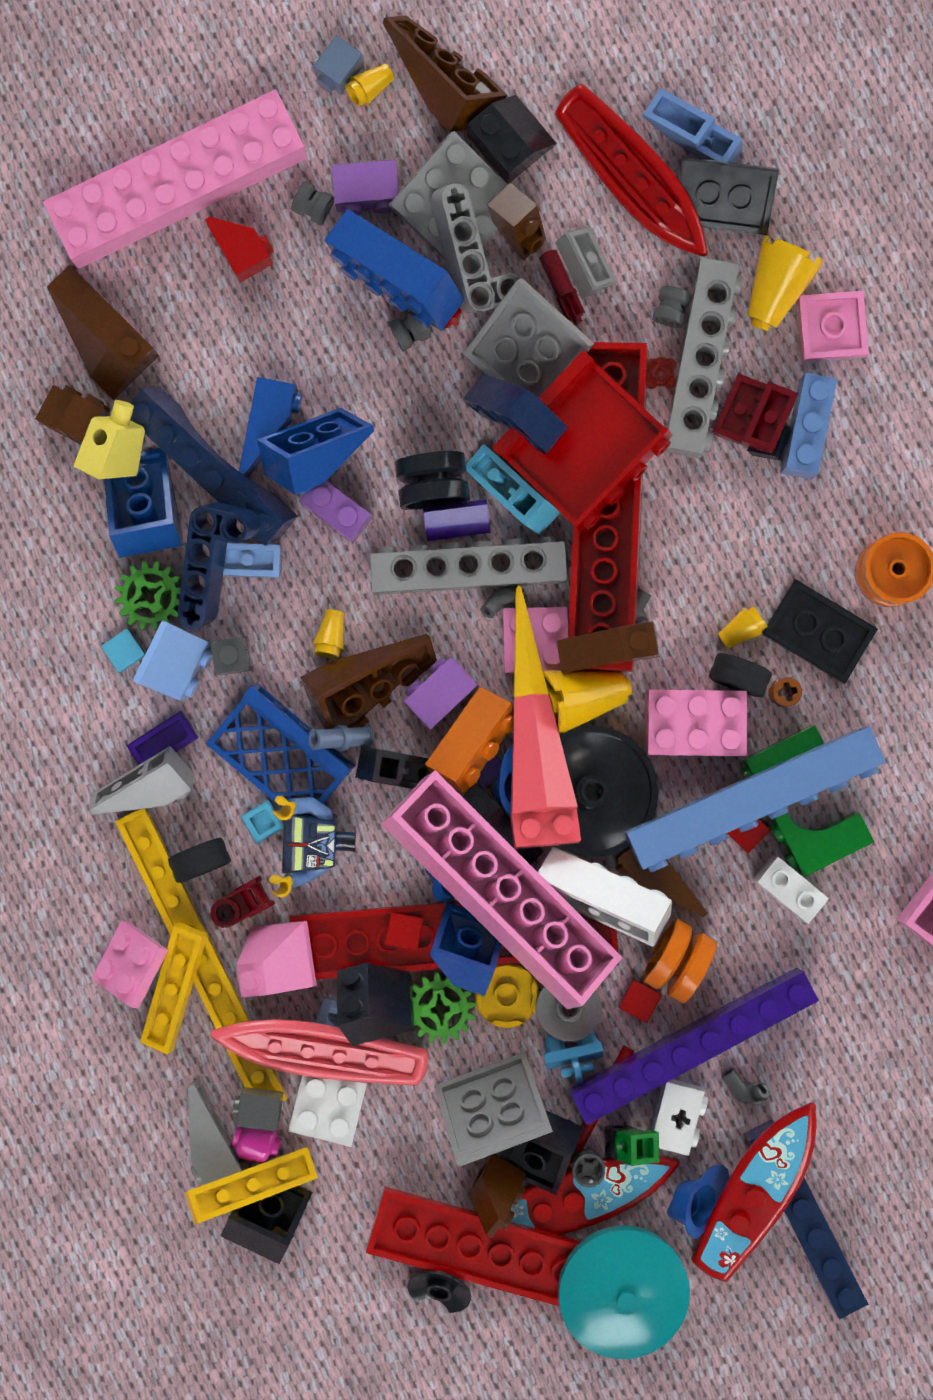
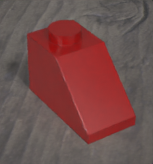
(241, 247)

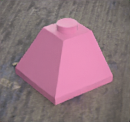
(276, 960)

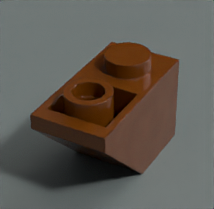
(517, 220)
(495, 1192)

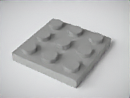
(450, 163)
(526, 341)
(492, 1109)

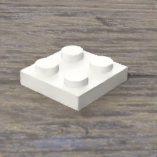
(328, 1109)

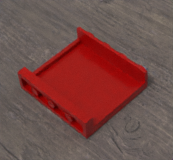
(599, 452)

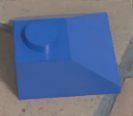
(465, 950)

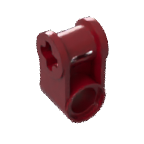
(243, 903)

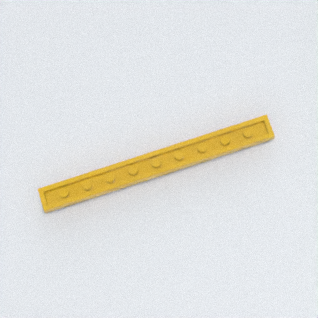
(177, 906)

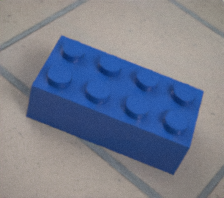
(394, 270)

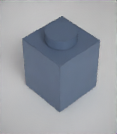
(337, 65)

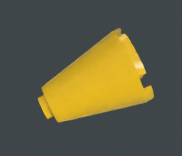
(779, 281)
(584, 695)

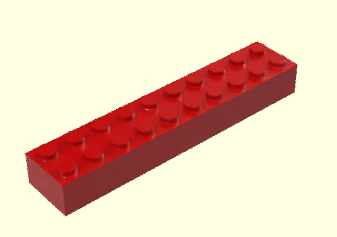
(608, 553)

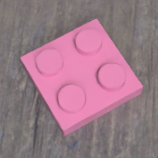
(832, 326)
(547, 626)
(129, 964)

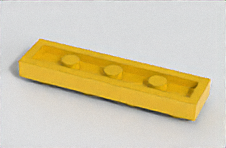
(173, 988)
(250, 1185)

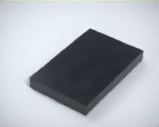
(730, 193)
(819, 631)

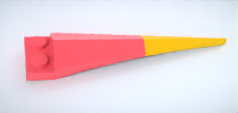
(541, 786)

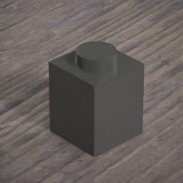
(231, 656)
(258, 1109)

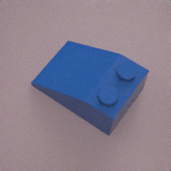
(312, 449)
(143, 508)

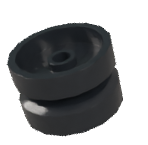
(432, 479)

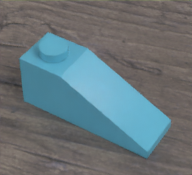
(511, 490)

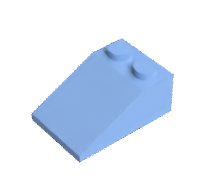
(173, 662)

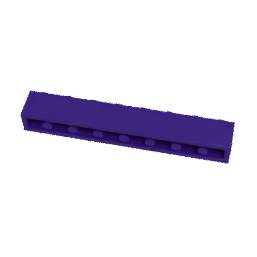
(693, 1045)

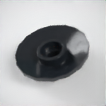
(441, 1287)

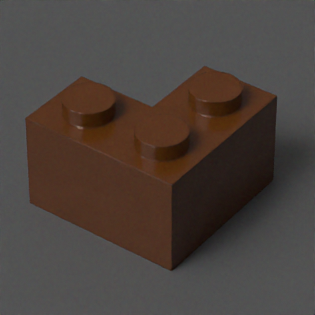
(69, 412)

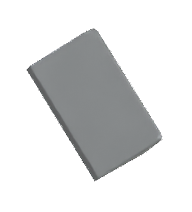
(585, 261)

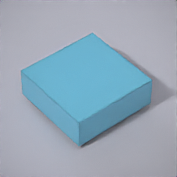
(123, 650)
(262, 821)

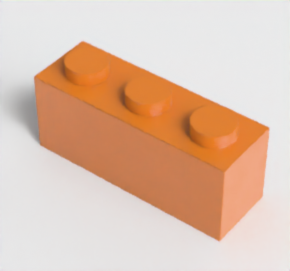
(472, 740)

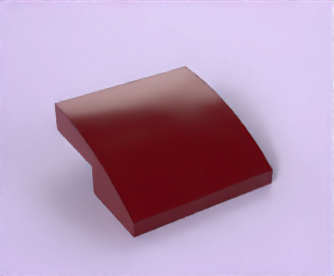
(755, 413)

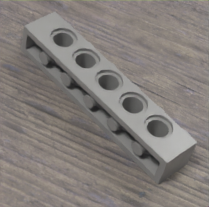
(710, 276)
(550, 572)

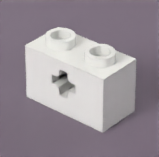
(790, 889)
(673, 1097)

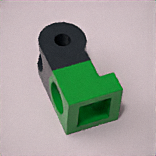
(631, 1144)

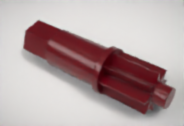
(562, 286)

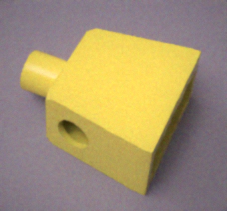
(112, 444)

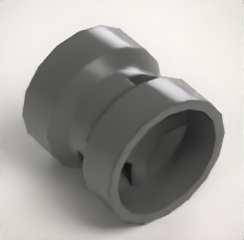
(312, 203)
(671, 307)
(405, 339)
(590, 1173)

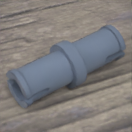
(340, 737)

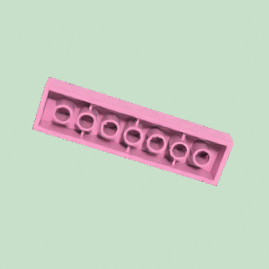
(175, 179)
(502, 890)

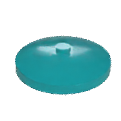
(623, 1292)

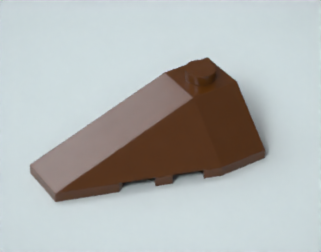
(446, 86)
(104, 339)
(355, 684)

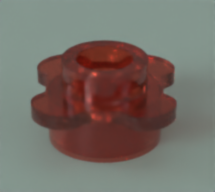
(667, 366)

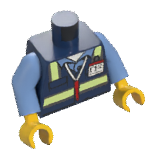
(308, 842)

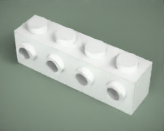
(606, 896)

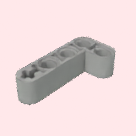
(468, 247)

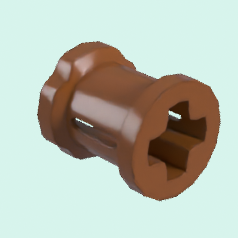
(792, 699)

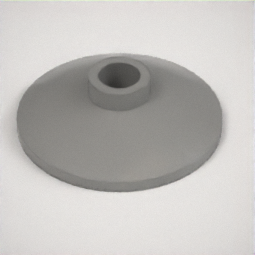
(567, 1027)

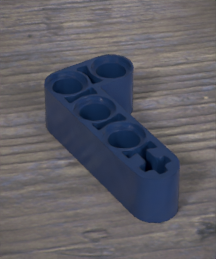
(517, 410)
(199, 604)

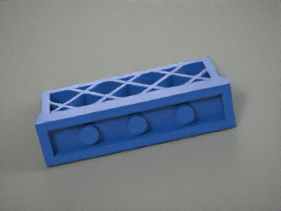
(291, 729)

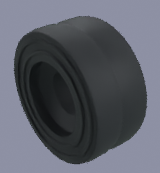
(740, 674)
(199, 860)

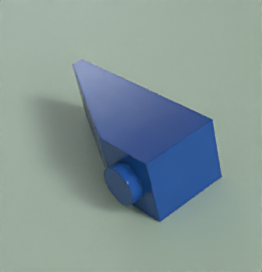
(270, 412)

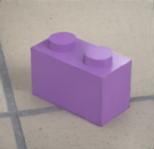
(365, 186)
(336, 510)
(440, 692)

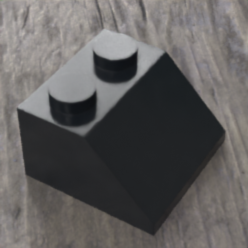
(509, 137)
(373, 1002)
(547, 1156)
(268, 1224)

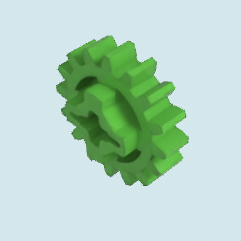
(137, 603)
(456, 1006)

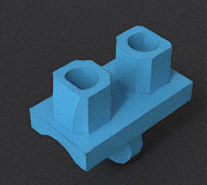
(559, 1056)

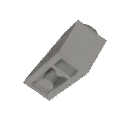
(148, 785)
(209, 1140)

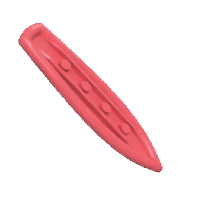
(323, 1052)

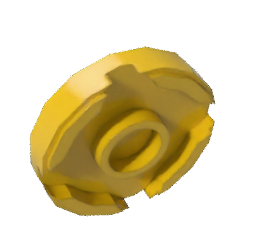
(511, 986)

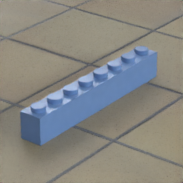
(754, 798)

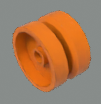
(909, 583)
(679, 960)

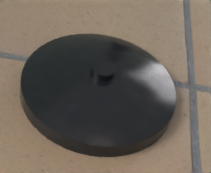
(611, 788)

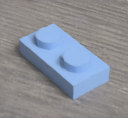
(252, 560)

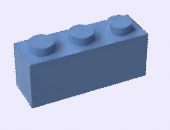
(808, 426)

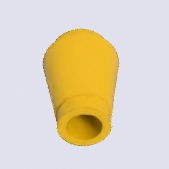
(369, 84)
(742, 627)
(330, 635)

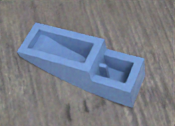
(692, 128)

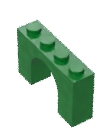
(807, 848)

